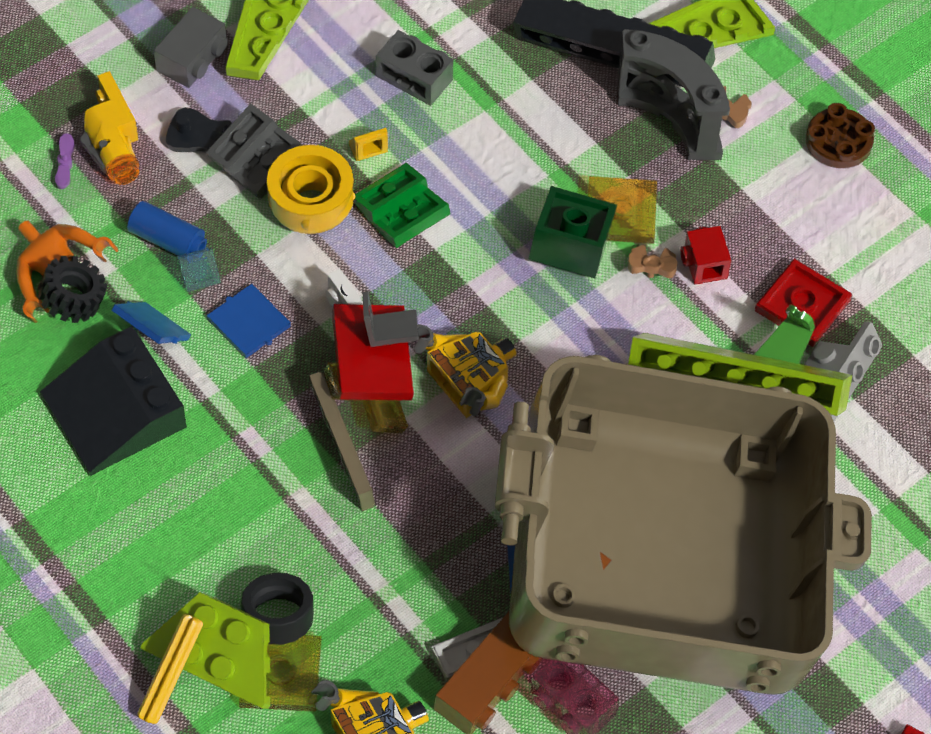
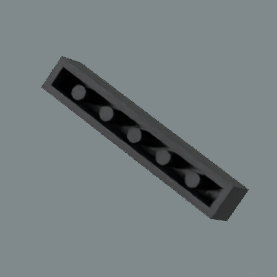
(592, 32)

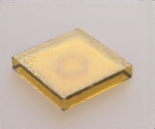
(635, 207)
(292, 675)

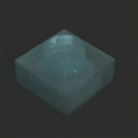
(199, 269)

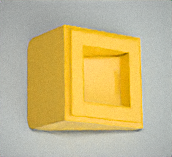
(369, 144)

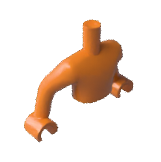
(44, 249)

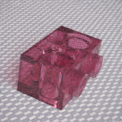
(581, 690)

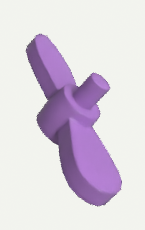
(64, 161)

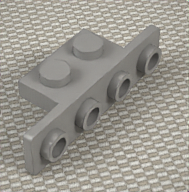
(848, 359)

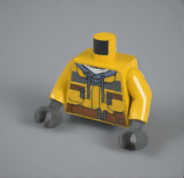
(467, 368)
(368, 711)

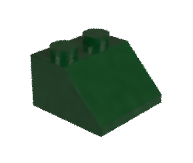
(572, 232)

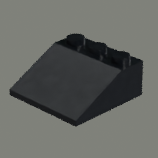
(114, 402)

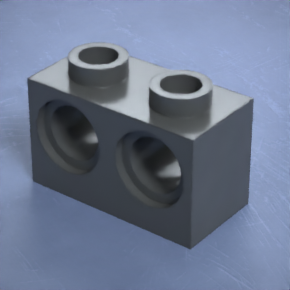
(414, 67)

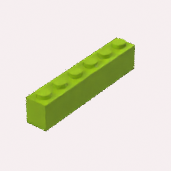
(731, 366)

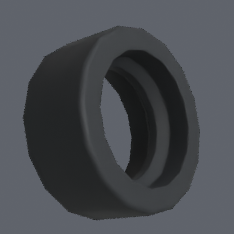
(281, 586)

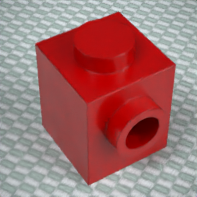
(706, 255)

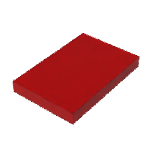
(366, 370)

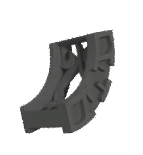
(645, 86)

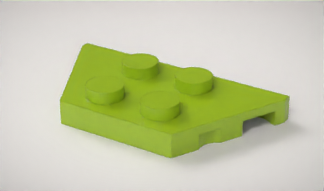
(227, 650)

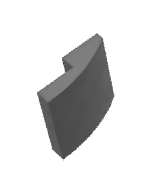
(251, 148)

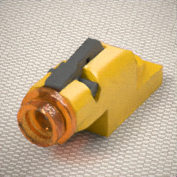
(110, 133)

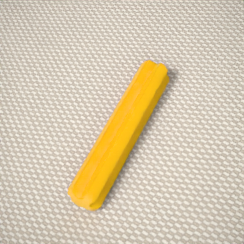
(170, 669)

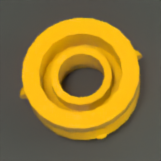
(310, 169)

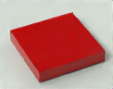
(809, 293)

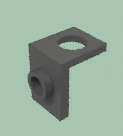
(389, 327)

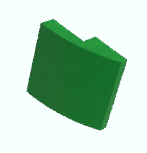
(401, 205)

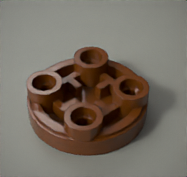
(840, 137)

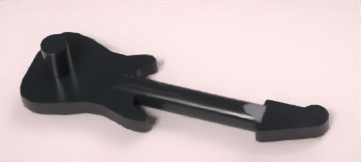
(193, 131)

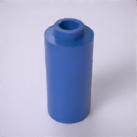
(165, 229)

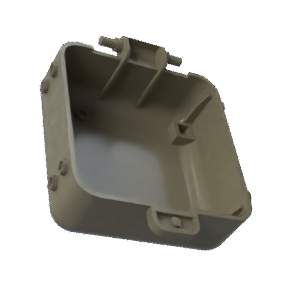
(704, 504)

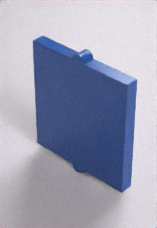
(248, 320)
(151, 322)

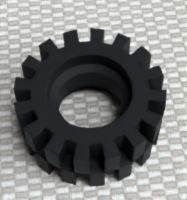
(66, 302)

